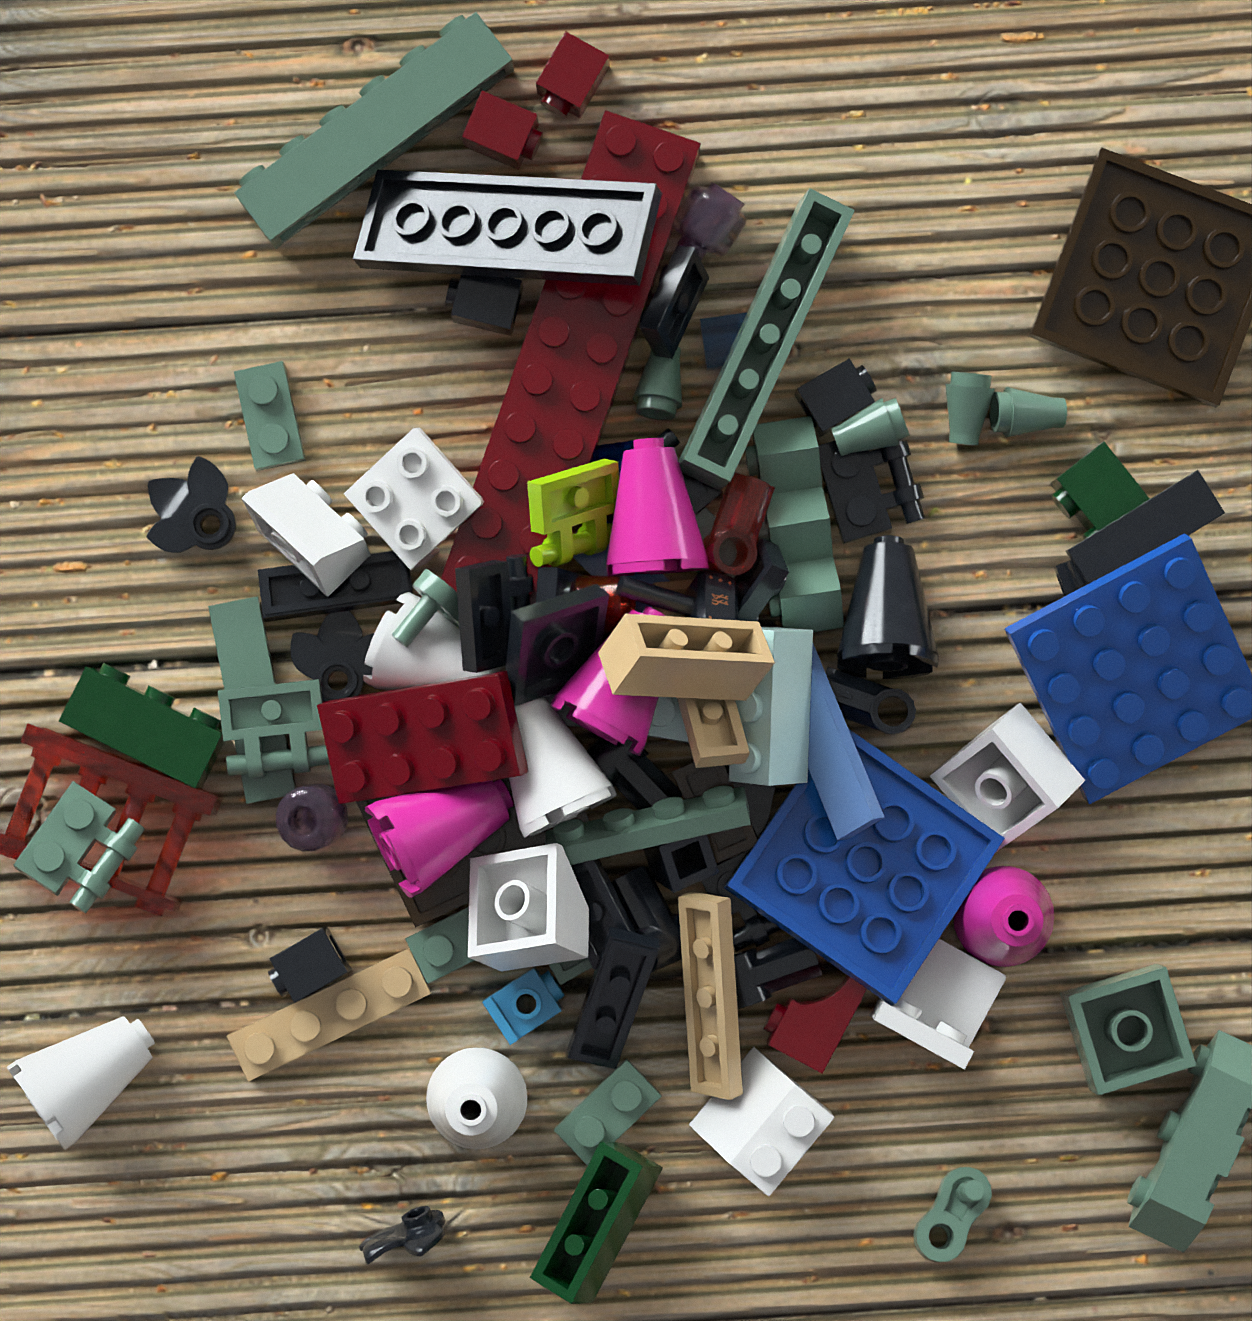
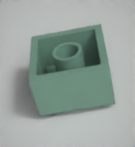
(1128, 1029)

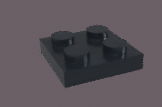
(553, 641)

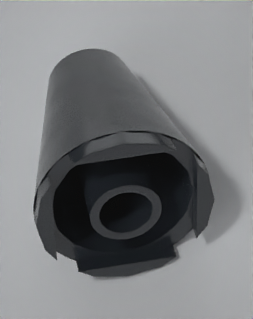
(888, 615)

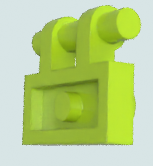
(568, 499)

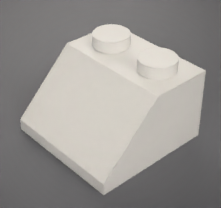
(308, 531)
(1009, 775)
(526, 909)
(765, 1126)

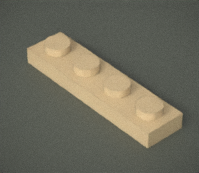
(710, 724)
(710, 995)
(328, 1014)

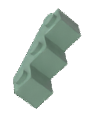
(798, 522)
(1197, 1145)

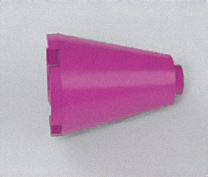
(653, 516)
(600, 711)
(436, 828)
(984, 916)

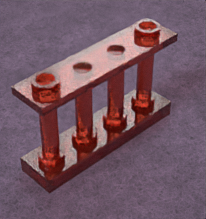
(142, 787)

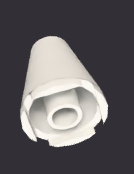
(429, 658)
(560, 774)
(82, 1075)
(481, 1077)

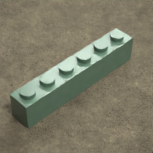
(374, 129)
(765, 339)

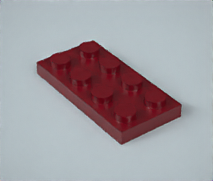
(423, 737)

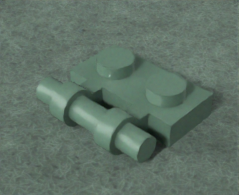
(272, 711)
(67, 838)

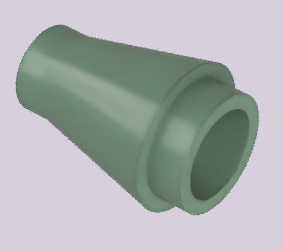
(659, 388)
(967, 405)
(1024, 412)
(871, 428)

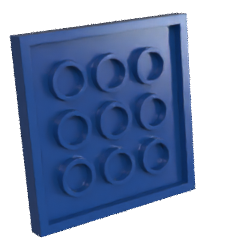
(1135, 667)
(872, 898)

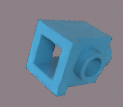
(504, 1009)

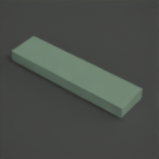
(243, 663)

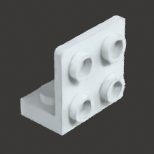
(414, 498)
(944, 1003)

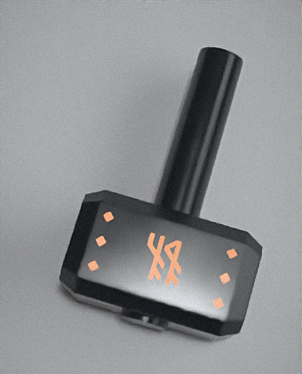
(708, 596)

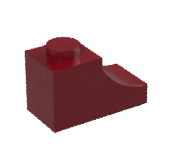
(814, 1027)

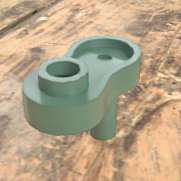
(436, 597)
(959, 1201)

